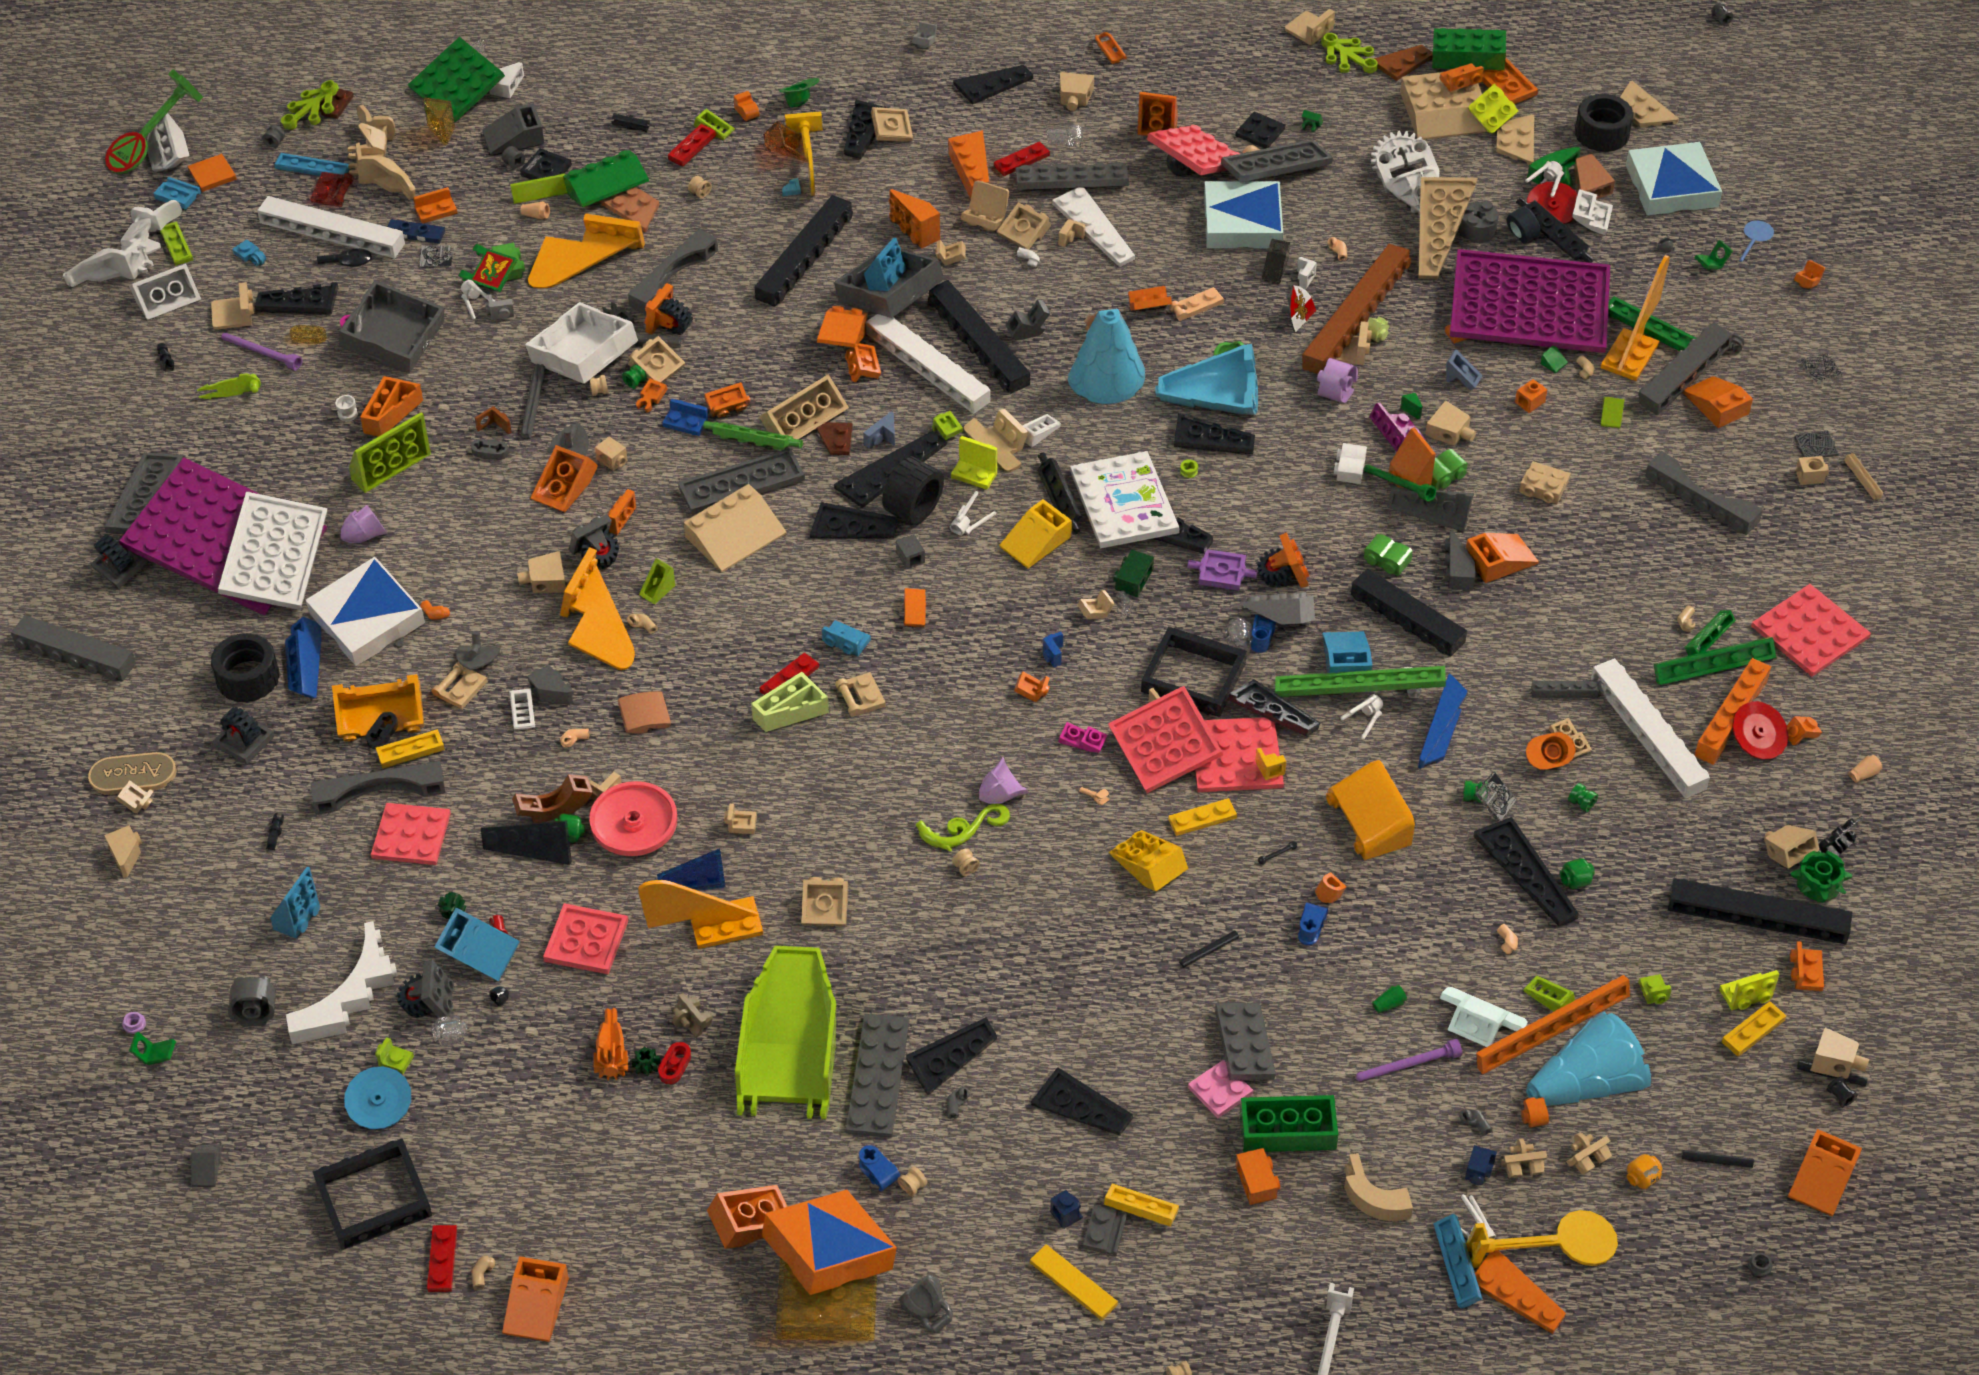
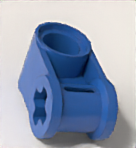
(1262, 633)
(1311, 923)
(877, 1167)

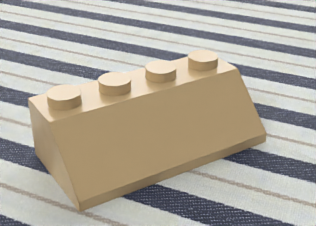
(800, 412)

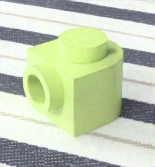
(1379, 328)

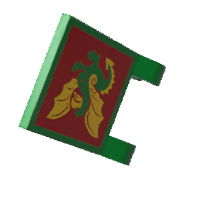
(492, 269)

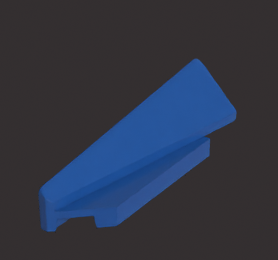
(303, 657)
(1443, 723)

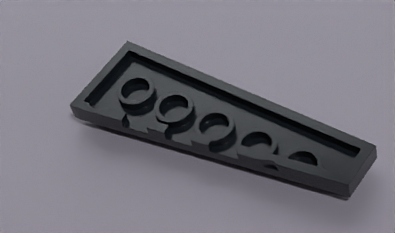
(870, 481)
(1520, 860)

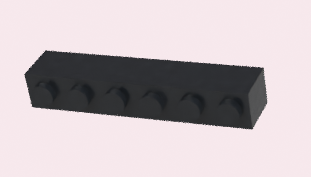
(1408, 612)

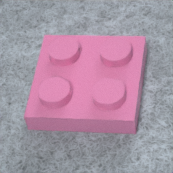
(1219, 1092)

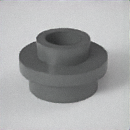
(1764, 1260)

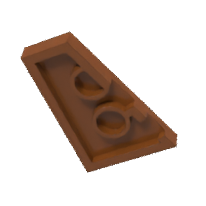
(1404, 61)

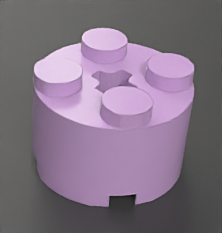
(1337, 380)

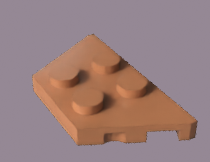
(633, 206)

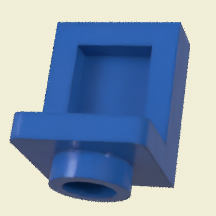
(1051, 648)

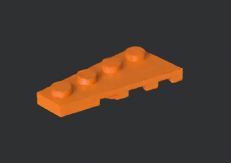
(1512, 1288)

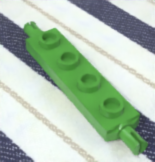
(746, 434)

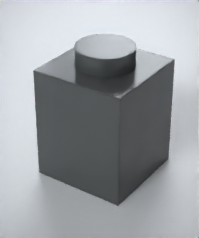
(910, 551)

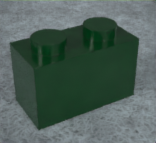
(1133, 573)

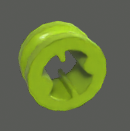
(1186, 464)

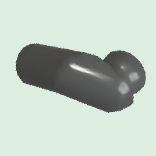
(1475, 1118)

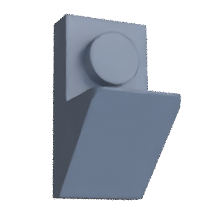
(1459, 367)
(882, 429)

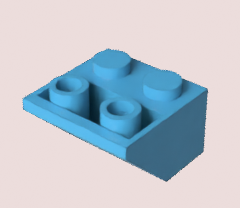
(886, 268)

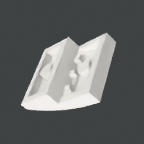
(1592, 213)

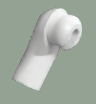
(1032, 257)

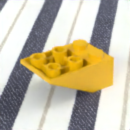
(1037, 534)
(1150, 859)

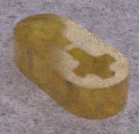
(308, 334)

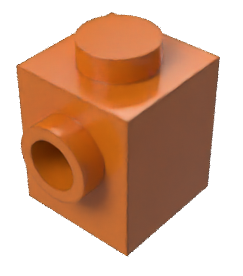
(1531, 396)

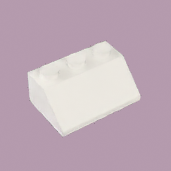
(165, 291)

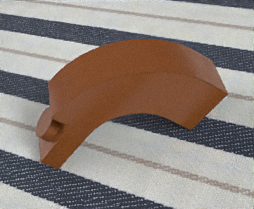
(564, 800)

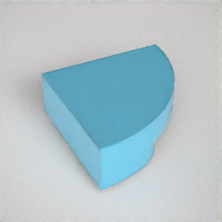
(792, 188)

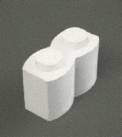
(1351, 463)

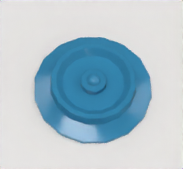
(377, 1098)

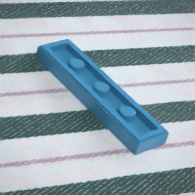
(309, 165)
(1457, 1261)

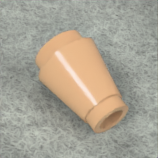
(536, 210)
(1866, 768)

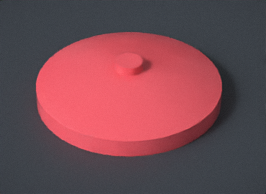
(633, 818)

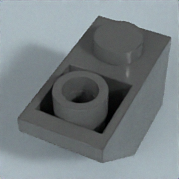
(549, 686)

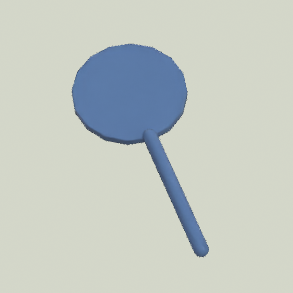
(1757, 232)

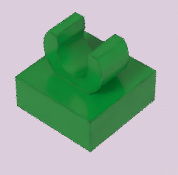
(1311, 118)

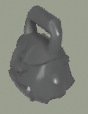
(925, 1301)

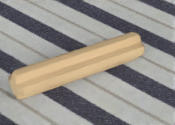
(1863, 476)

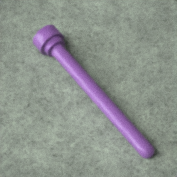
(290, 361)
(1451, 1049)

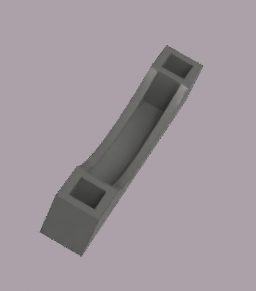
(695, 249)
(1736, 513)
(335, 793)

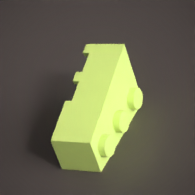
(790, 703)

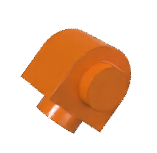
(1326, 892)
(1535, 1112)

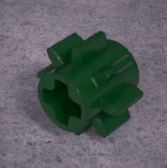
(449, 903)
(645, 1061)

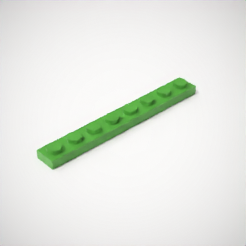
(1360, 681)

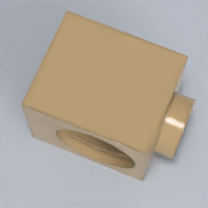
(611, 453)
(1811, 470)

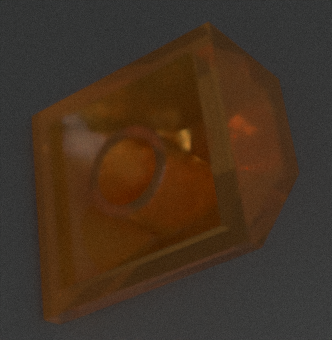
(784, 141)

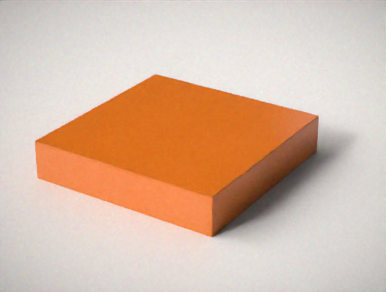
(212, 172)

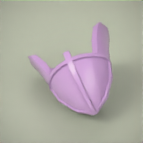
(361, 526)
(1000, 785)

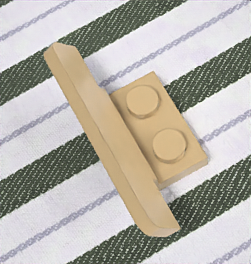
(1005, 435)

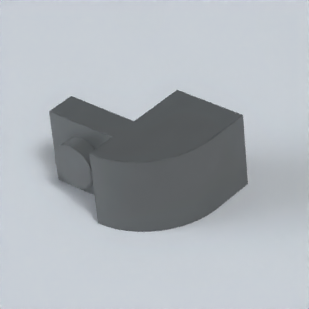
(1028, 324)

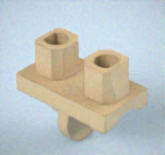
(1581, 1159)
(1513, 1162)

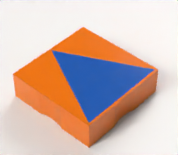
(828, 1241)

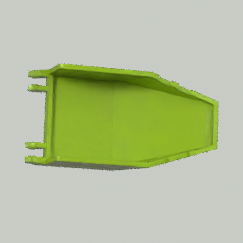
(788, 1033)

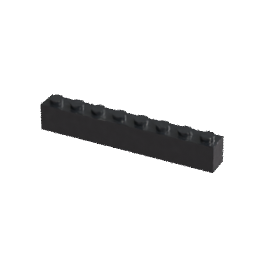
(803, 251)
(979, 337)
(1760, 911)

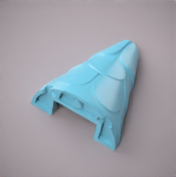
(1108, 362)
(1216, 383)
(1593, 1064)

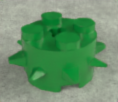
(1821, 876)

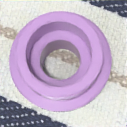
(131, 1018)

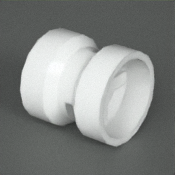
(346, 408)

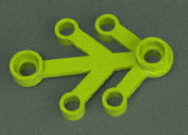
(1332, 42)
(327, 91)

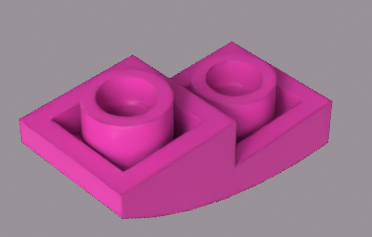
(1088, 740)

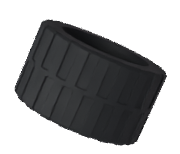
(1599, 135)
(912, 490)
(249, 685)

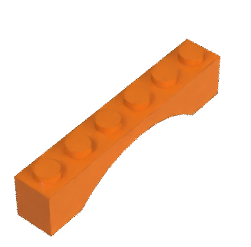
(1720, 728)

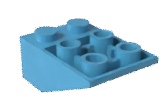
(1346, 652)
(297, 907)
(477, 944)

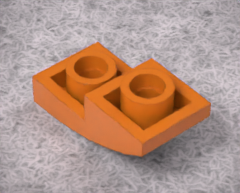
(914, 607)

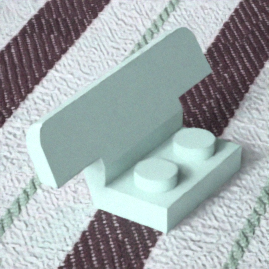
(1477, 1018)

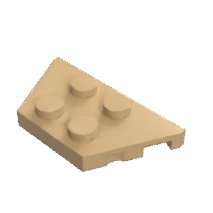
(1646, 108)
(1517, 139)

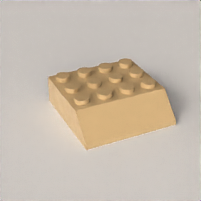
(1436, 110)

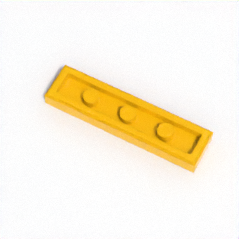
(1073, 1282)

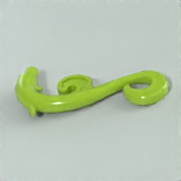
(961, 824)

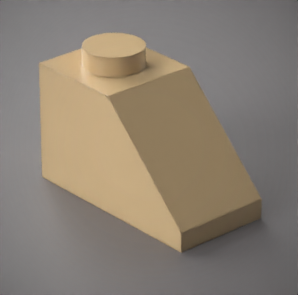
(124, 848)

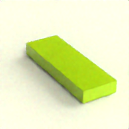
(538, 188)
(176, 244)

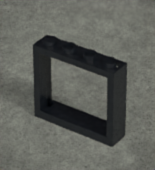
(1203, 647)
(383, 1223)

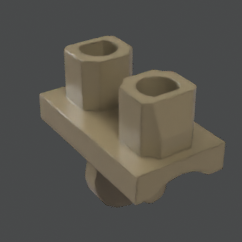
(688, 1015)

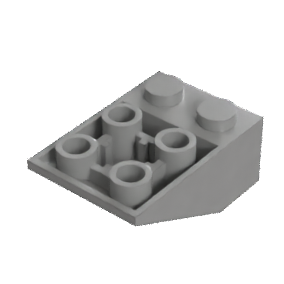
(1283, 607)

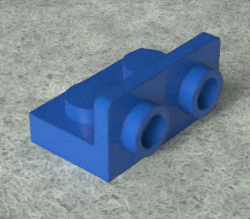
(685, 417)

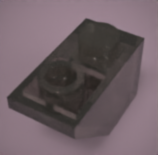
(1276, 261)

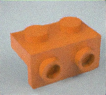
(726, 400)

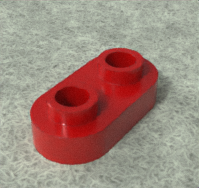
(674, 1064)

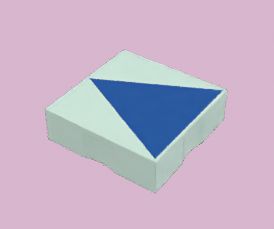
(1673, 178)
(1242, 213)

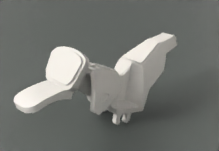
(134, 250)

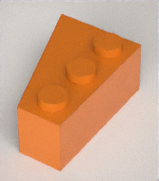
(389, 405)

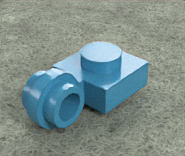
(247, 250)

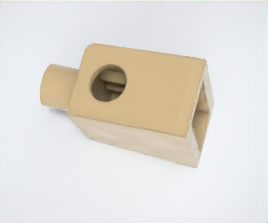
(1075, 89)
(1449, 425)
(544, 574)
(1790, 844)
(1837, 1055)

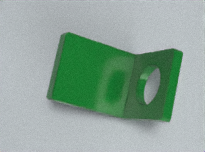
(1713, 261)
(153, 1052)

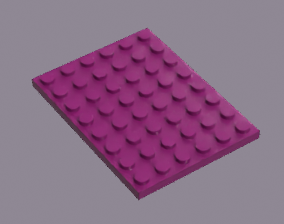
(1530, 300)
(192, 526)

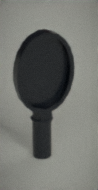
(349, 258)

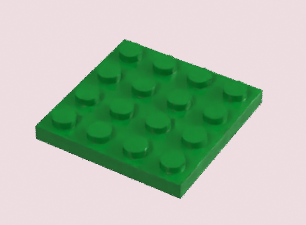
(457, 76)

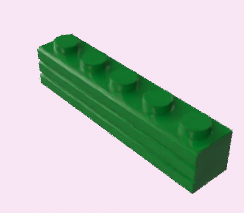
(1710, 633)

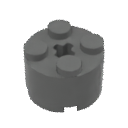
(1479, 222)
(252, 1001)

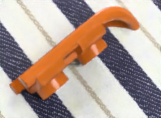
(1107, 48)

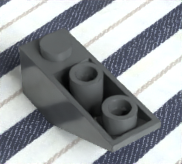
(1460, 564)

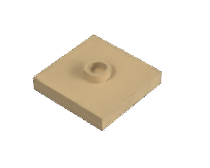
(891, 124)

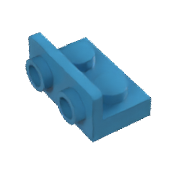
(845, 637)

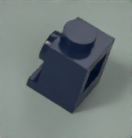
(1480, 1165)
(1065, 1209)

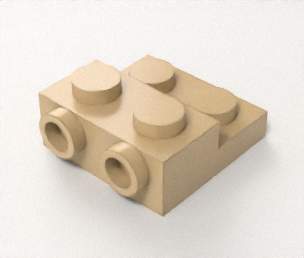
(1024, 226)
(657, 360)
(1544, 482)
(824, 902)

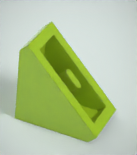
(1612, 412)
(658, 582)

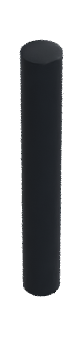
(1202, 952)
(1854, 1079)
(1717, 1158)

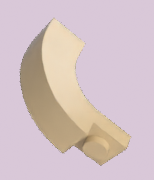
(1373, 1201)

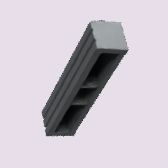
(1565, 689)

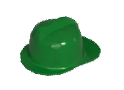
(799, 92)

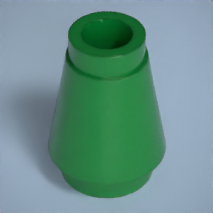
(1390, 999)

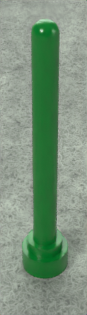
(1425, 491)

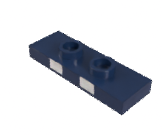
(418, 231)

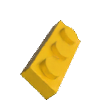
(410, 748)
(1202, 817)
(1753, 1029)
(1141, 1205)

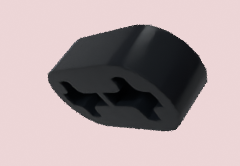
(378, 728)

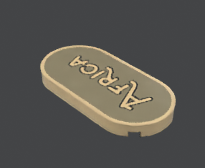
(144, 770)

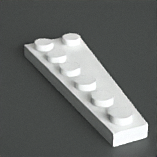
(1082, 208)

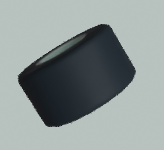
(1523, 224)

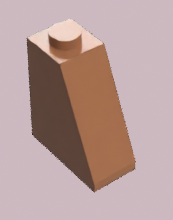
(1592, 177)

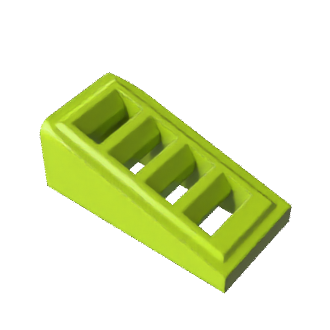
(708, 116)
(1563, 997)

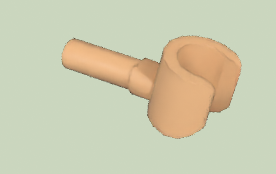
(1099, 797)

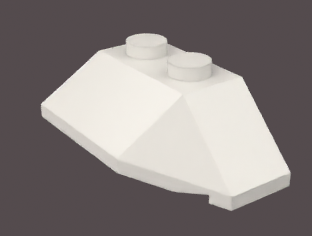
(166, 145)

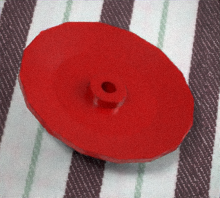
(1560, 205)
(1760, 730)

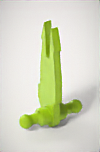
(233, 386)

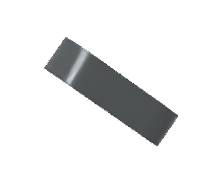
(489, 449)

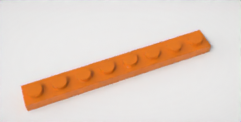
(1553, 1024)

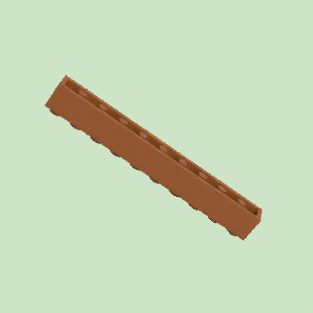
(1356, 308)

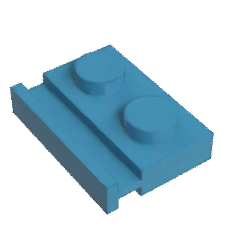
(177, 190)

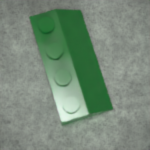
(605, 178)

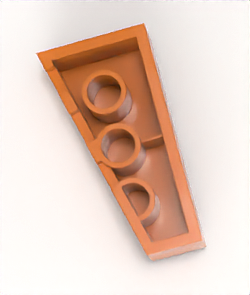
(969, 158)

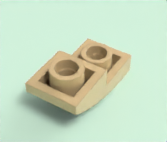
(1566, 727)

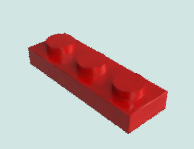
(691, 145)
(1022, 157)
(803, 663)
(442, 1258)

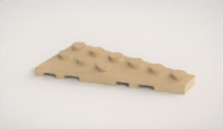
(1441, 212)

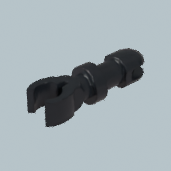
(165, 356)
(274, 831)

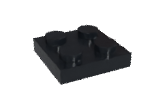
(1260, 130)
(544, 165)

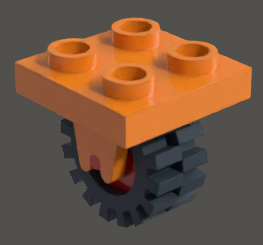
(667, 313)
(1283, 564)

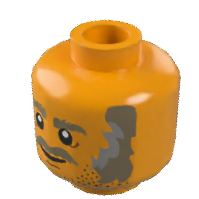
(1644, 1171)

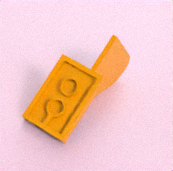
(565, 258)
(1632, 348)
(600, 628)
(711, 918)

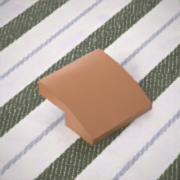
(644, 711)

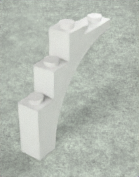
(354, 995)

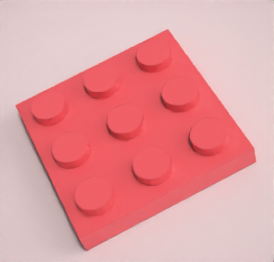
(410, 834)
(585, 938)

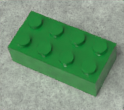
(1466, 46)
(1288, 1123)

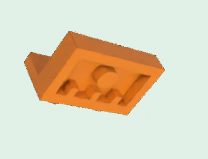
(1461, 77)
(434, 205)
(1148, 298)
(862, 361)
(622, 511)
(1807, 968)

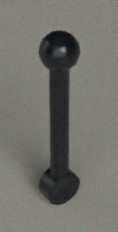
(1292, 845)

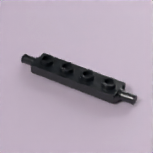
(1558, 232)
(1058, 490)

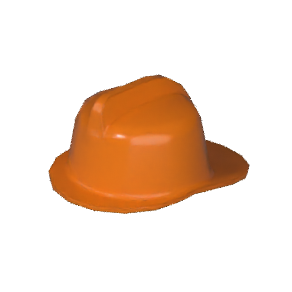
(1550, 750)

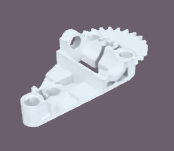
(1407, 185)

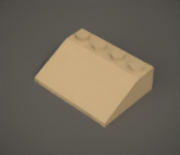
(733, 528)

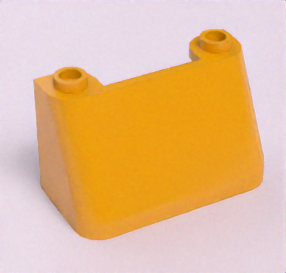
(361, 706)
(1373, 810)

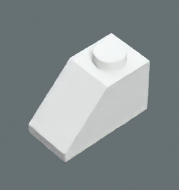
(507, 86)

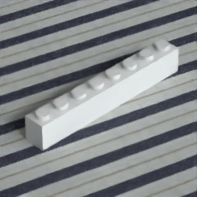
(331, 227)
(928, 362)
(1650, 728)

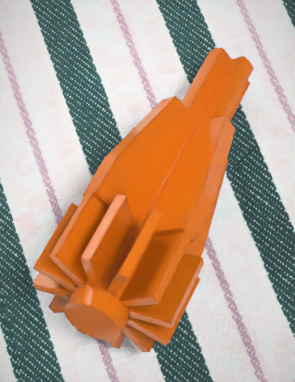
(611, 1055)

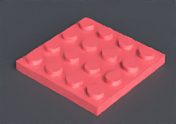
(1192, 148)
(1811, 630)
(1165, 739)
(1237, 766)

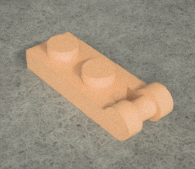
(1196, 304)

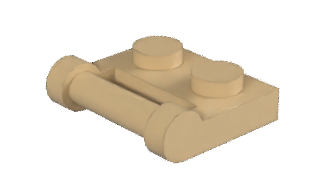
(464, 690)
(866, 691)

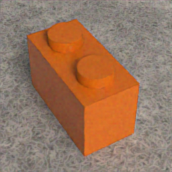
(1257, 1176)

